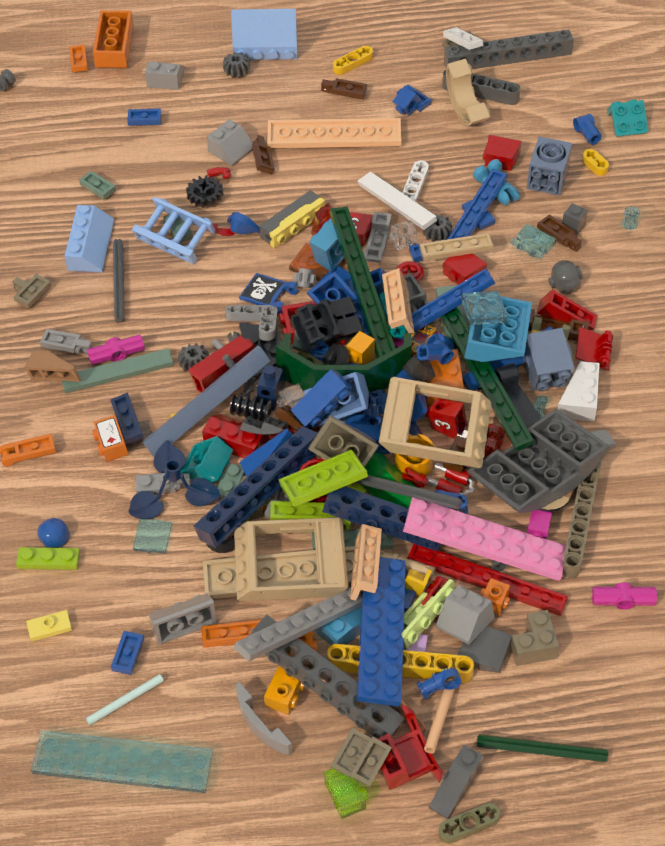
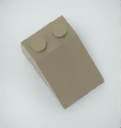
(338, 437)

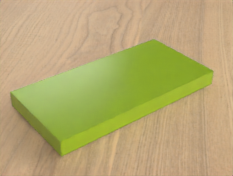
(323, 478)

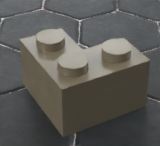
(539, 641)

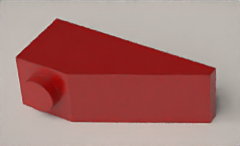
(561, 308)

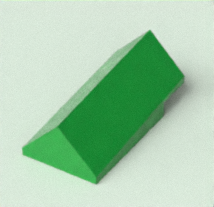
(383, 468)

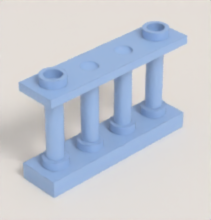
(172, 246)

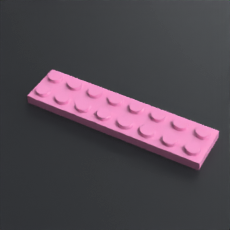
(485, 538)

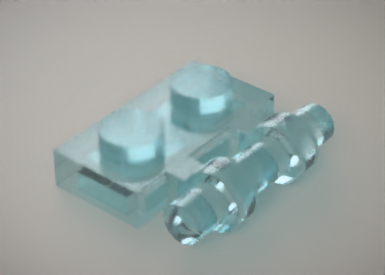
(533, 241)

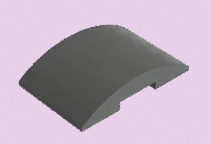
(544, 471)

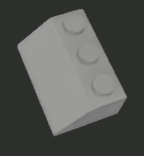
(182, 618)

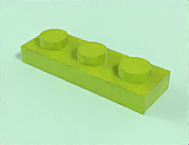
(48, 558)

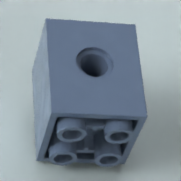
(549, 165)
(548, 359)

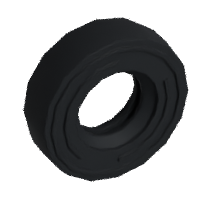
(336, 351)

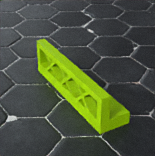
(285, 511)

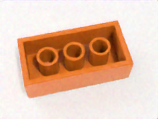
(113, 39)

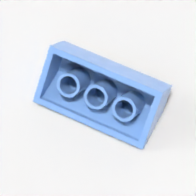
(88, 239)

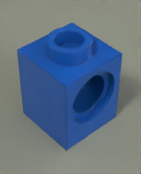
(406, 101)

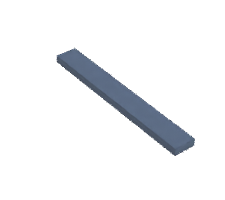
(207, 400)

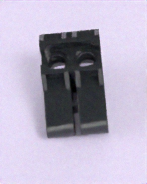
(326, 323)

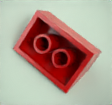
(229, 431)

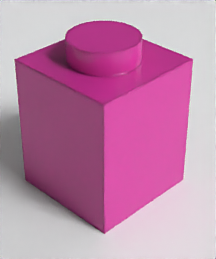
(539, 523)

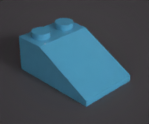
(342, 629)

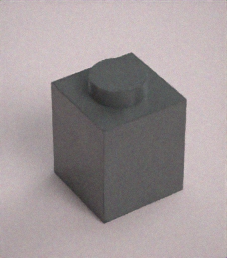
(575, 218)

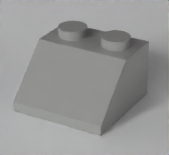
(164, 75)
(229, 143)
(465, 614)

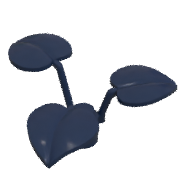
(171, 461)

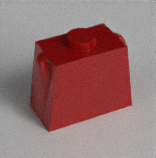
(503, 149)
(462, 267)

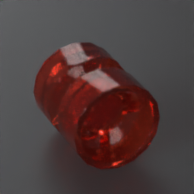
(495, 439)

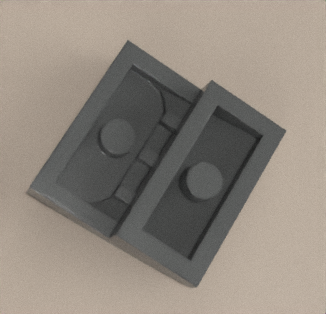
(269, 426)
(488, 649)

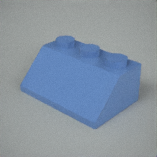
(354, 402)

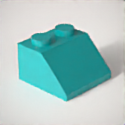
(207, 459)

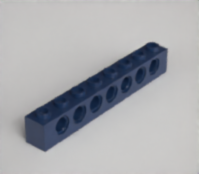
(255, 489)

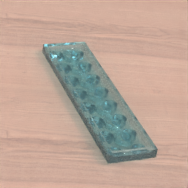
(122, 761)

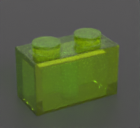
(345, 793)

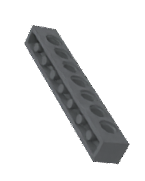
(513, 50)
(336, 682)

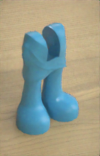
(507, 190)

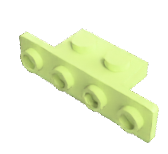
(420, 616)

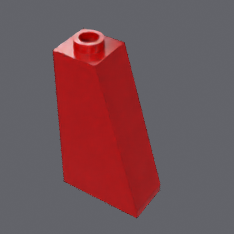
(213, 366)

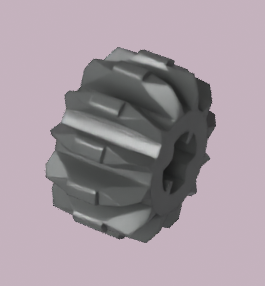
(236, 65)
(439, 230)
(191, 356)

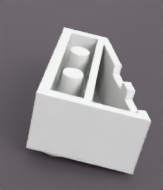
(581, 394)

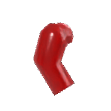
(224, 171)

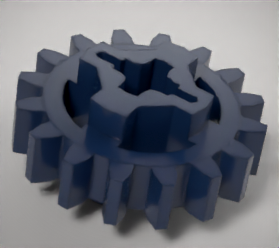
(376, 403)

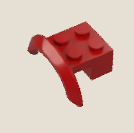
(407, 757)

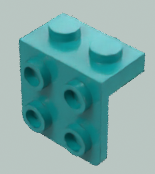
(628, 117)

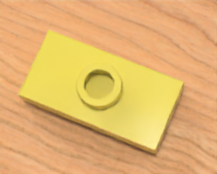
(49, 625)

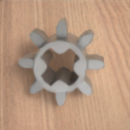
(304, 278)

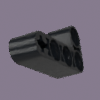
(509, 378)

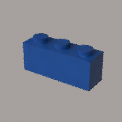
(321, 399)

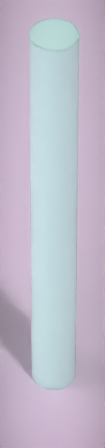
(124, 699)

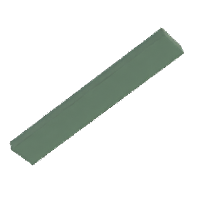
(120, 370)

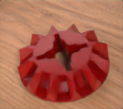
(415, 268)

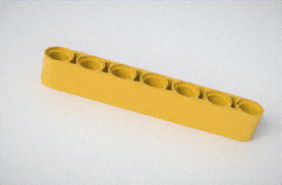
(410, 659)

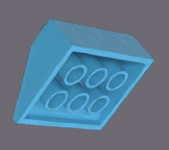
(501, 340)

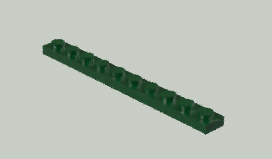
(362, 280)
(489, 384)

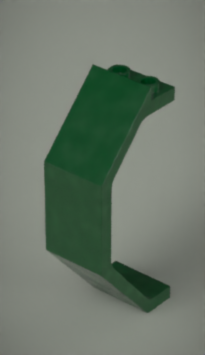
(376, 373)

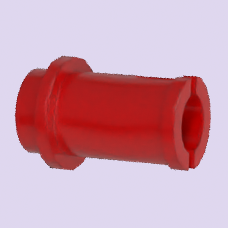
(419, 480)

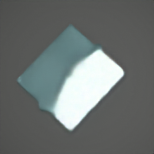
(152, 536)

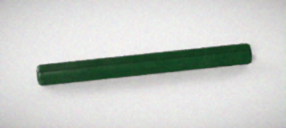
(542, 748)

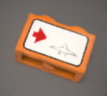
(110, 438)

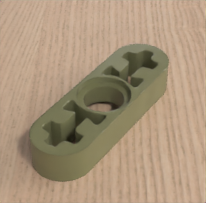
(451, 823)

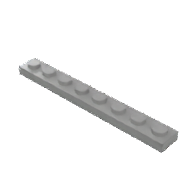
(297, 625)

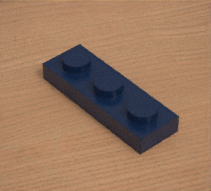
(127, 418)

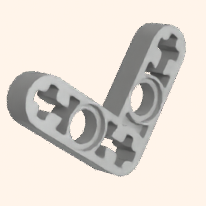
(260, 313)

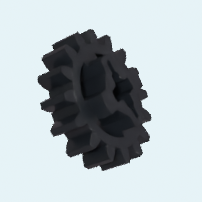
(204, 191)

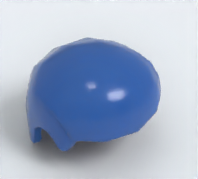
(53, 533)

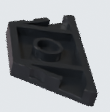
(251, 332)

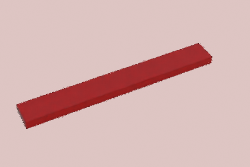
(480, 577)

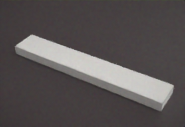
(397, 200)

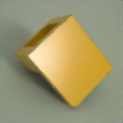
(416, 581)

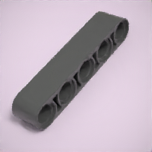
(492, 89)

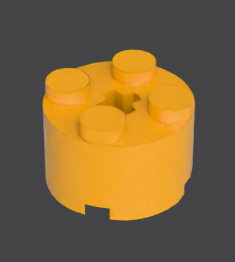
(417, 464)

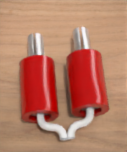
(461, 478)

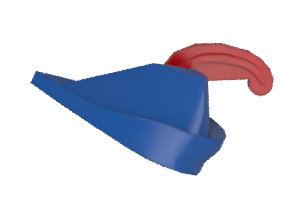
(238, 224)

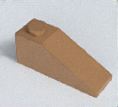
(47, 366)

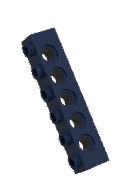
(372, 511)

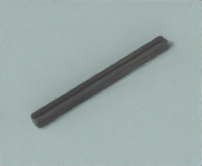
(118, 280)
(411, 491)

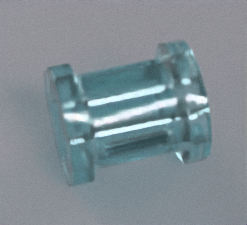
(630, 221)

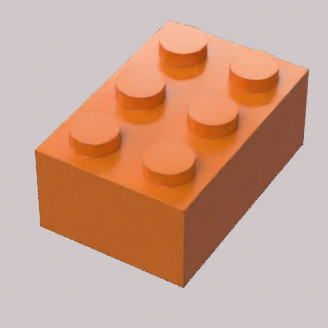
(446, 375)

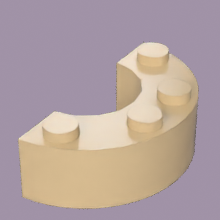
(462, 94)

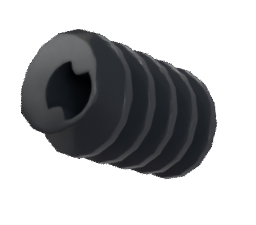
(250, 408)

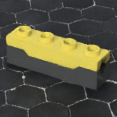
(291, 219)

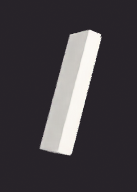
(463, 38)

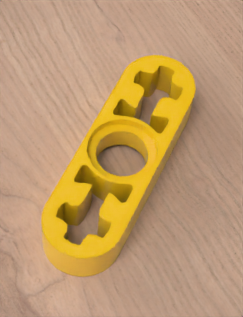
(343, 65)

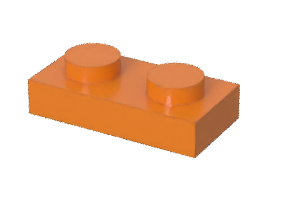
(78, 58)

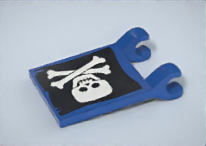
(266, 291)

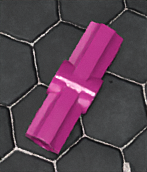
(115, 349)
(624, 596)

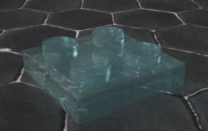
(484, 307)

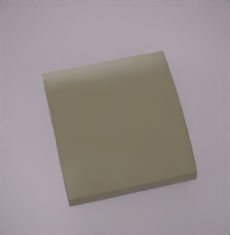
(360, 757)

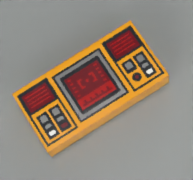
(421, 336)

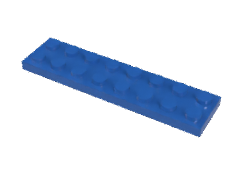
(381, 637)

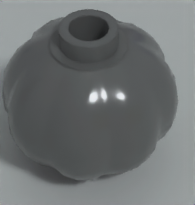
(565, 277)

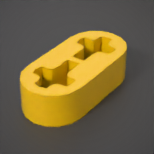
(595, 162)

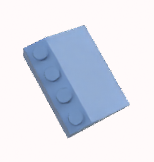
(265, 33)

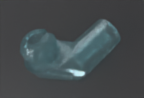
(539, 405)

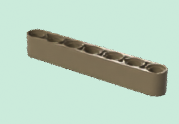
(582, 506)

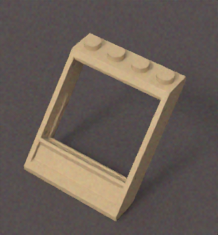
(399, 413)
(329, 559)

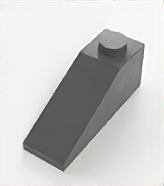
(456, 781)

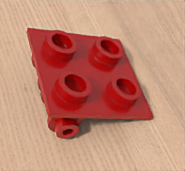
(594, 347)

